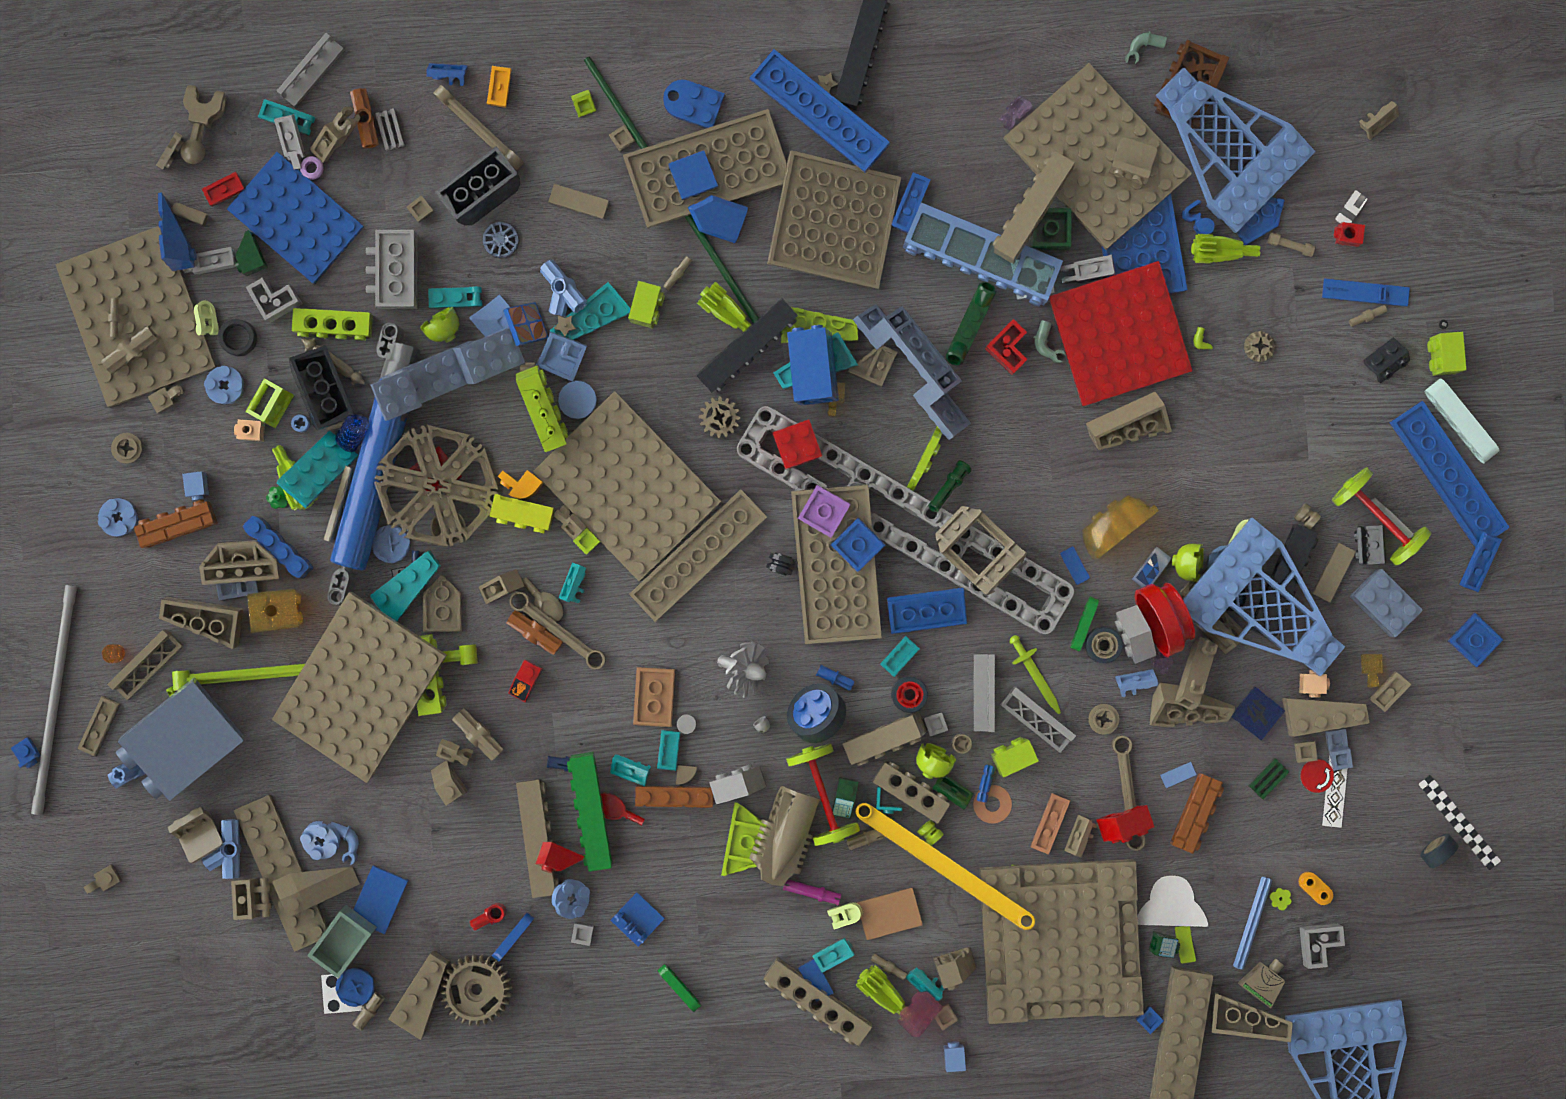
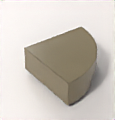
(685, 774)

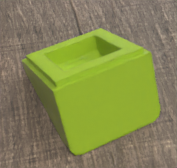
(583, 103)

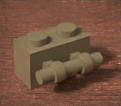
(246, 898)

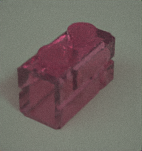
(919, 1013)

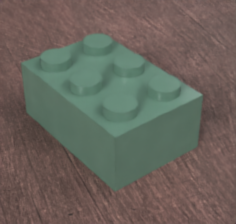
(342, 941)

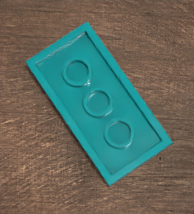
(316, 470)

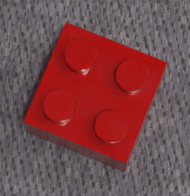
(797, 444)

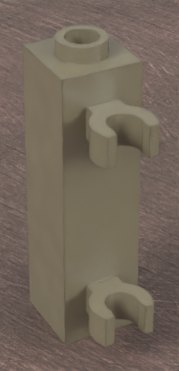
(1196, 673)

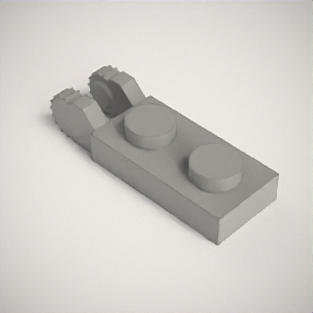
(1090, 269)

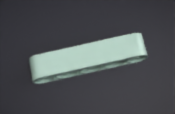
(1461, 421)

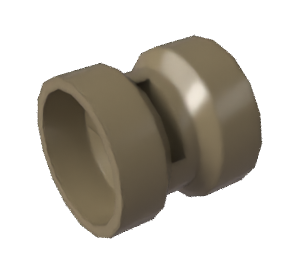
(1307, 516)
(961, 743)

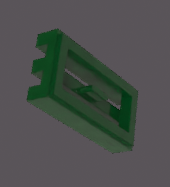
(1279, 767)
(952, 790)

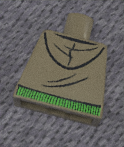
(1264, 982)

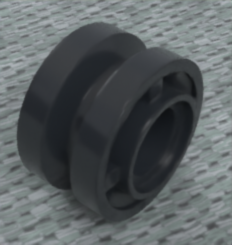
(780, 564)

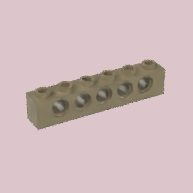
(854, 1035)

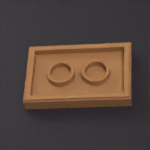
(654, 697)
(890, 913)

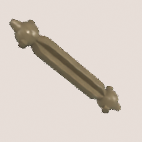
(339, 365)

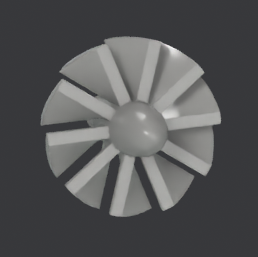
(746, 665)

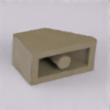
(501, 586)

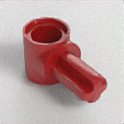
(487, 917)

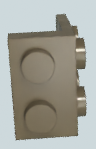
(1133, 160)
(197, 834)

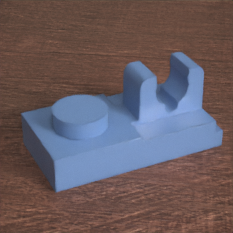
(1136, 680)

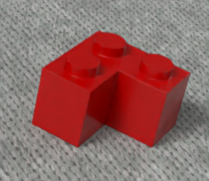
(1003, 348)
(1125, 824)

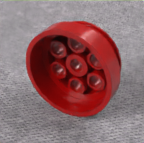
(1166, 617)

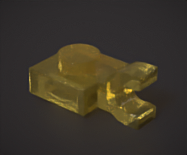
(1372, 665)

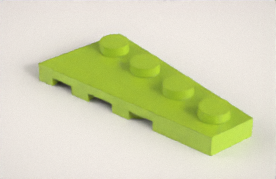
(805, 319)

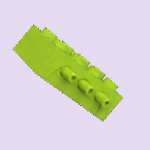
(540, 406)

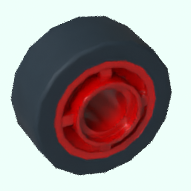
(914, 704)

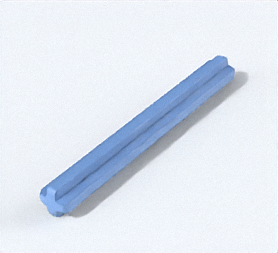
(1252, 923)

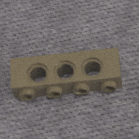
(934, 812)

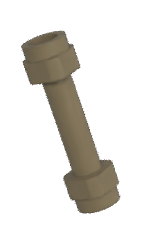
(1275, 240)

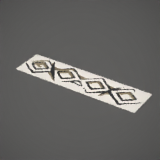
(1335, 799)

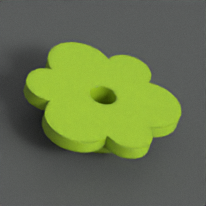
(1281, 904)

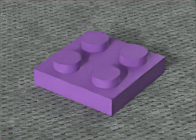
(824, 511)

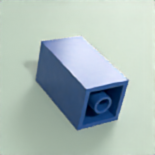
(812, 365)

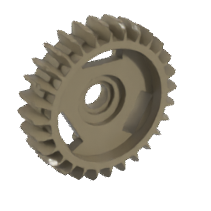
(472, 1003)

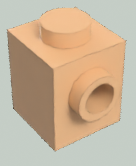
(255, 433)
(1314, 684)

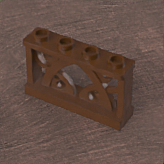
(1214, 72)

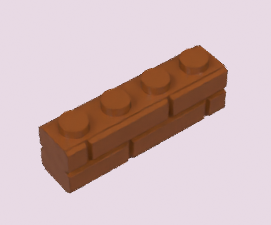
(175, 525)
(673, 796)
(1196, 813)

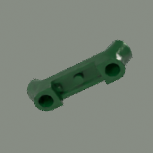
(970, 324)

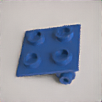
(637, 919)

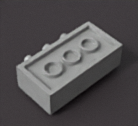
(394, 269)

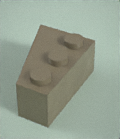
(955, 967)

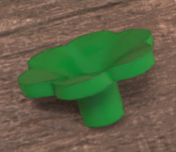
(281, 501)

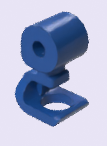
(1202, 225)

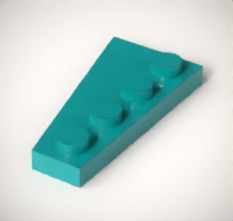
(600, 310)
(842, 356)
(402, 589)

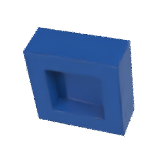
(1149, 1020)

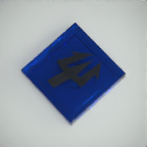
(1257, 713)

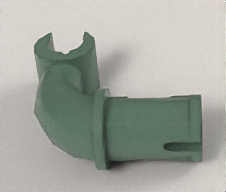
(1144, 39)
(1041, 342)

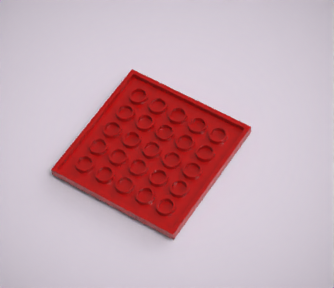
(1120, 333)

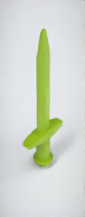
(1034, 672)

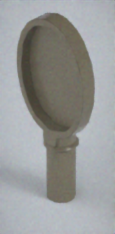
(545, 601)

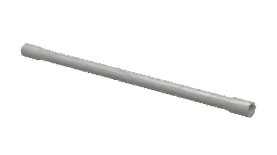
(39, 797)

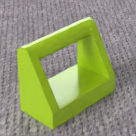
(276, 406)

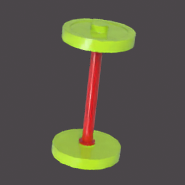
(1410, 545)
(835, 833)

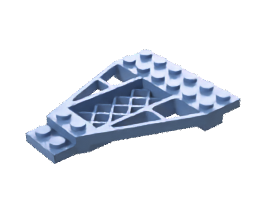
(1264, 171)
(1235, 570)
(1349, 1028)

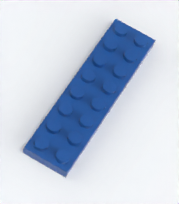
(819, 111)
(1448, 473)

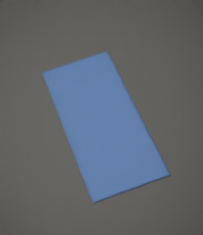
(1178, 774)

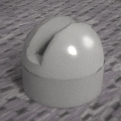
(762, 725)

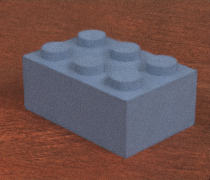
(1386, 603)

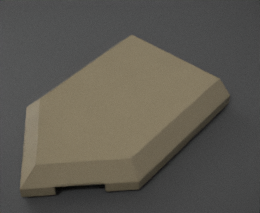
(442, 607)

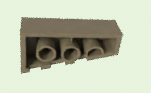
(1318, 716)
(885, 738)

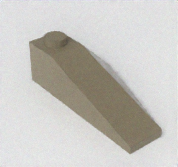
(1168, 713)
(310, 888)

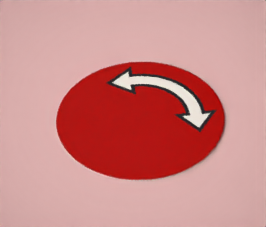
(1317, 776)

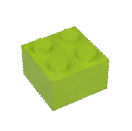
(646, 304)
(1447, 353)
(1014, 757)

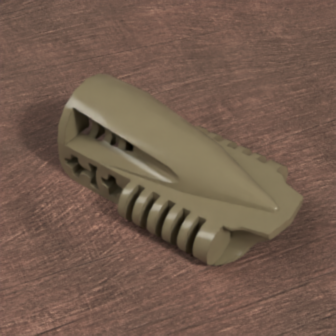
(784, 837)

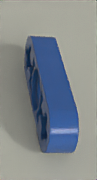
(512, 937)

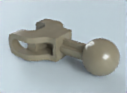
(201, 117)

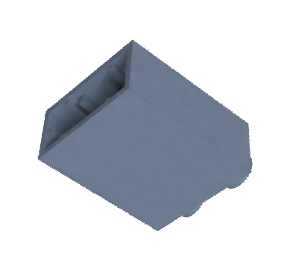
(179, 740)

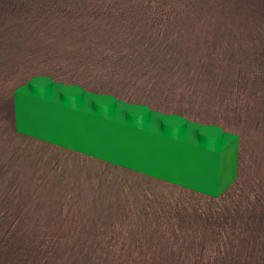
(591, 811)

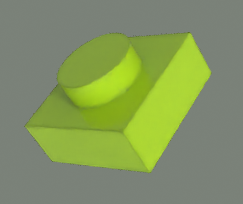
(586, 541)

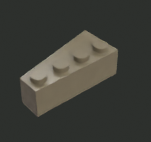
(206, 619)
(419, 999)
(1244, 1020)

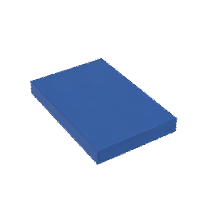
(380, 897)

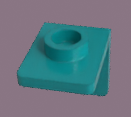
(886, 809)

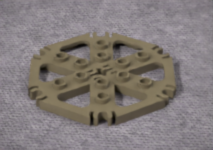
(419, 481)

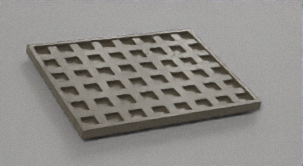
(1086, 126)
(148, 297)
(627, 486)
(359, 687)

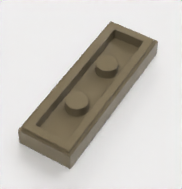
(578, 201)
(1333, 572)
(99, 726)

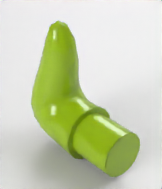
(1198, 340)

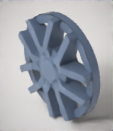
(500, 239)

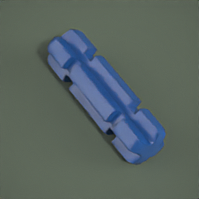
(985, 783)

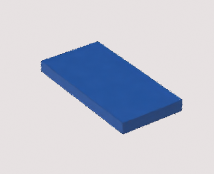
(927, 610)

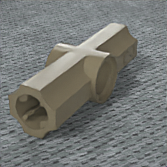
(129, 350)
(477, 734)

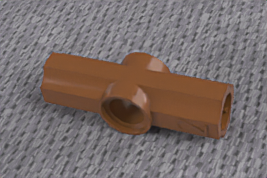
(366, 129)
(534, 632)

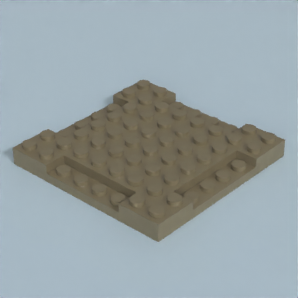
(1079, 952)

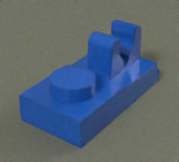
(441, 71)

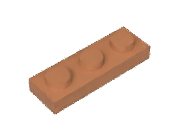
(1050, 823)

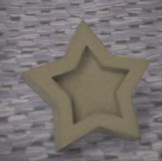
(826, 82)
(564, 325)

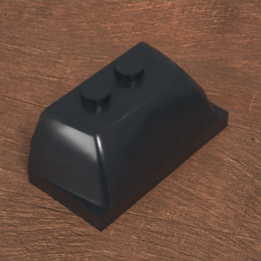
(480, 188)
(320, 387)

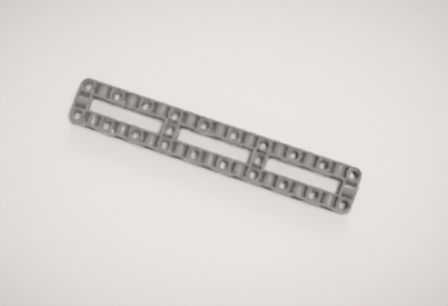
(917, 506)

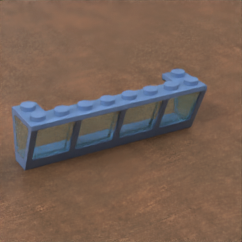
(972, 251)

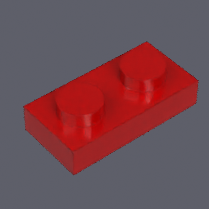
(223, 189)

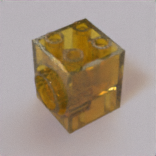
(287, 610)

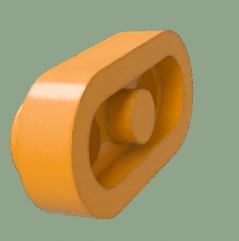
(1316, 889)

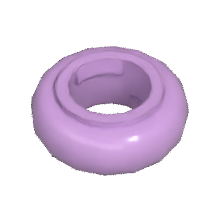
(311, 159)

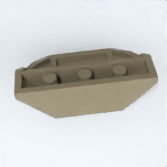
(238, 563)

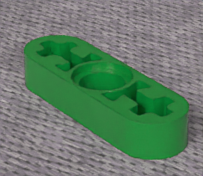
(1084, 623)
(679, 987)

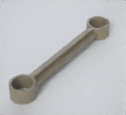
(473, 123)
(557, 630)
(1126, 781)

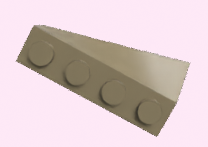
(1130, 422)

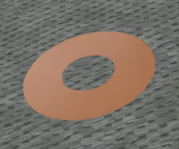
(1001, 813)

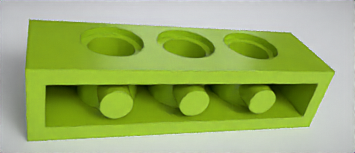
(302, 318)
(432, 705)

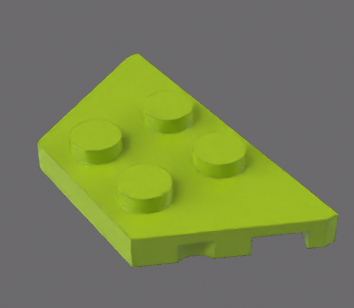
(924, 463)
(741, 840)

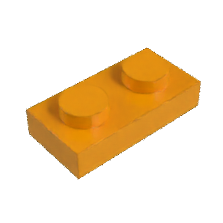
(499, 86)

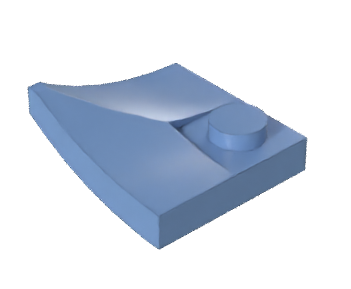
(491, 317)
(561, 356)

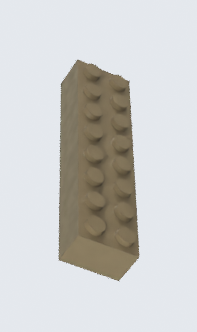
(1181, 1034)

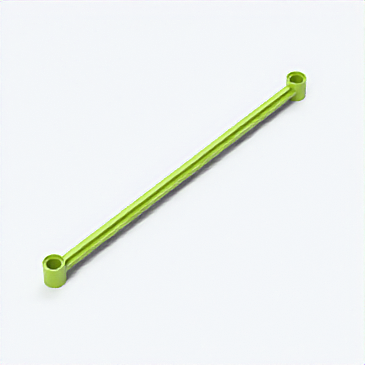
(466, 655)

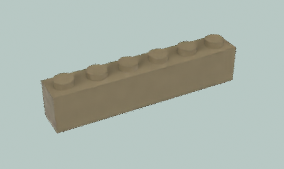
(1034, 207)
(535, 832)

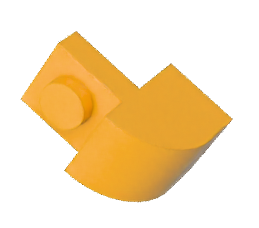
(524, 488)

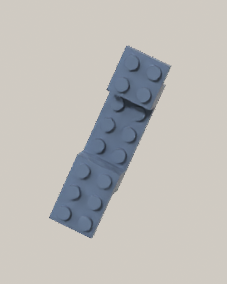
(925, 358)
(446, 371)

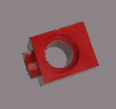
(1357, 234)

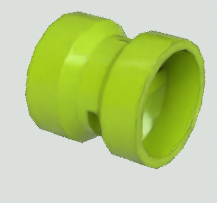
(930, 832)

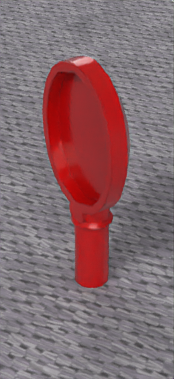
(615, 809)

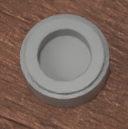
(686, 724)

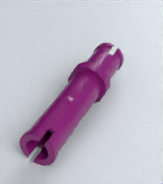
(812, 892)

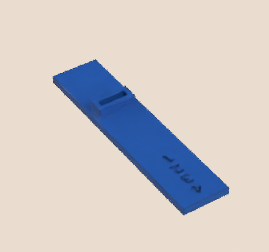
(1365, 292)

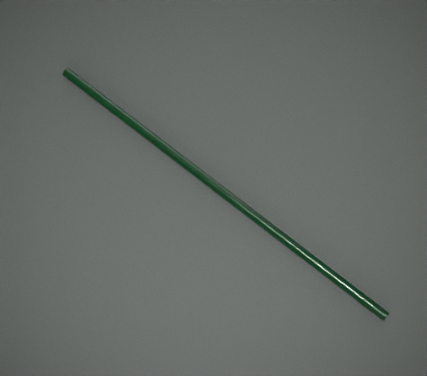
(701, 236)

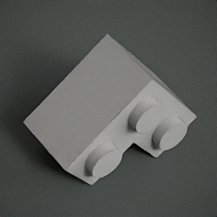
(273, 304)
(1135, 634)
(738, 784)
(1316, 940)

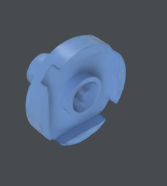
(213, 384)
(107, 520)
(316, 849)
(563, 906)

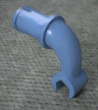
(350, 836)

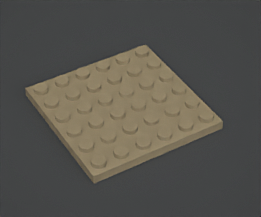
(834, 220)

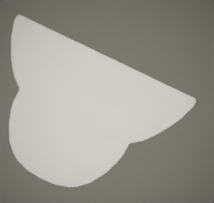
(1172, 905)

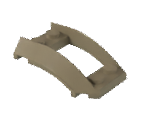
(998, 568)

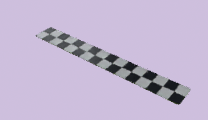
(1459, 822)

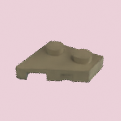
(166, 159)
(875, 365)

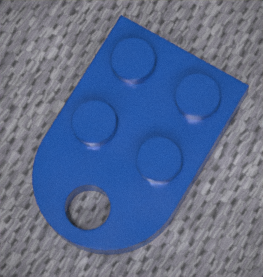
(695, 103)

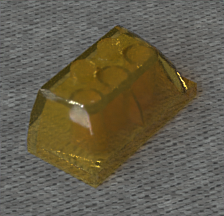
(1115, 524)

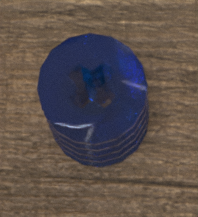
(352, 432)

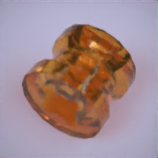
(109, 653)

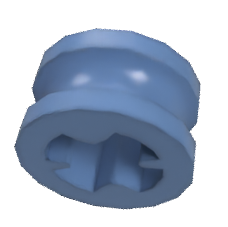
(303, 428)

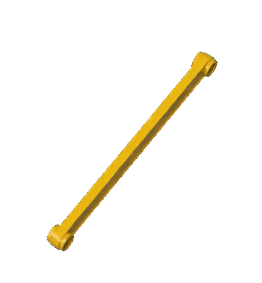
(945, 866)

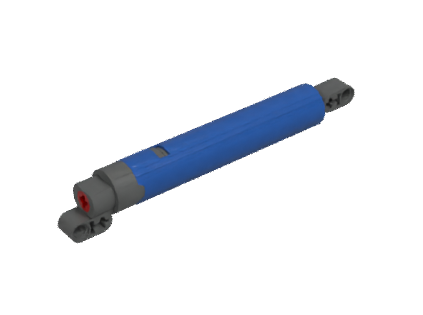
(363, 503)

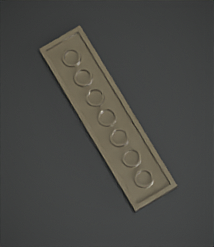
(698, 555)
(276, 859)

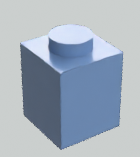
(195, 485)
(954, 1057)

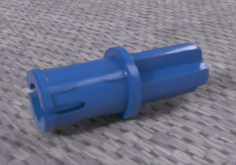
(835, 677)

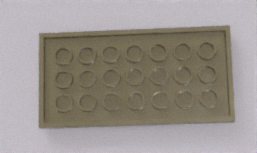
(740, 152)
(834, 596)

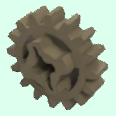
(728, 414)

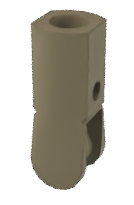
(190, 214)

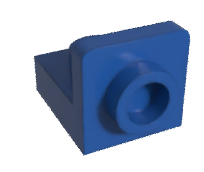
(26, 753)

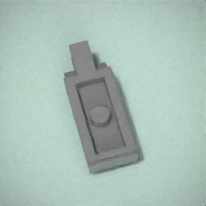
(290, 139)
(213, 261)
(1393, 518)

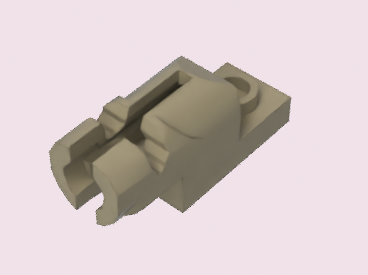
(334, 134)

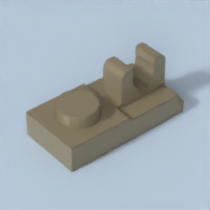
(1378, 122)
(1390, 691)
(1079, 836)

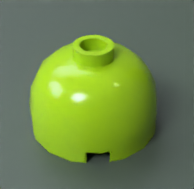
(442, 326)
(1189, 561)
(933, 761)

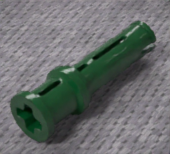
(954, 480)

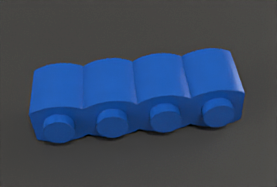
(275, 543)

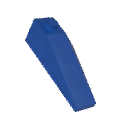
(173, 242)

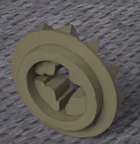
(1253, 352)
(122, 440)
(1108, 727)

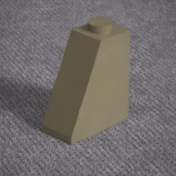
(447, 783)

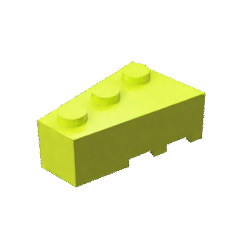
(522, 513)

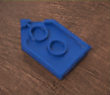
(719, 217)
(1262, 221)

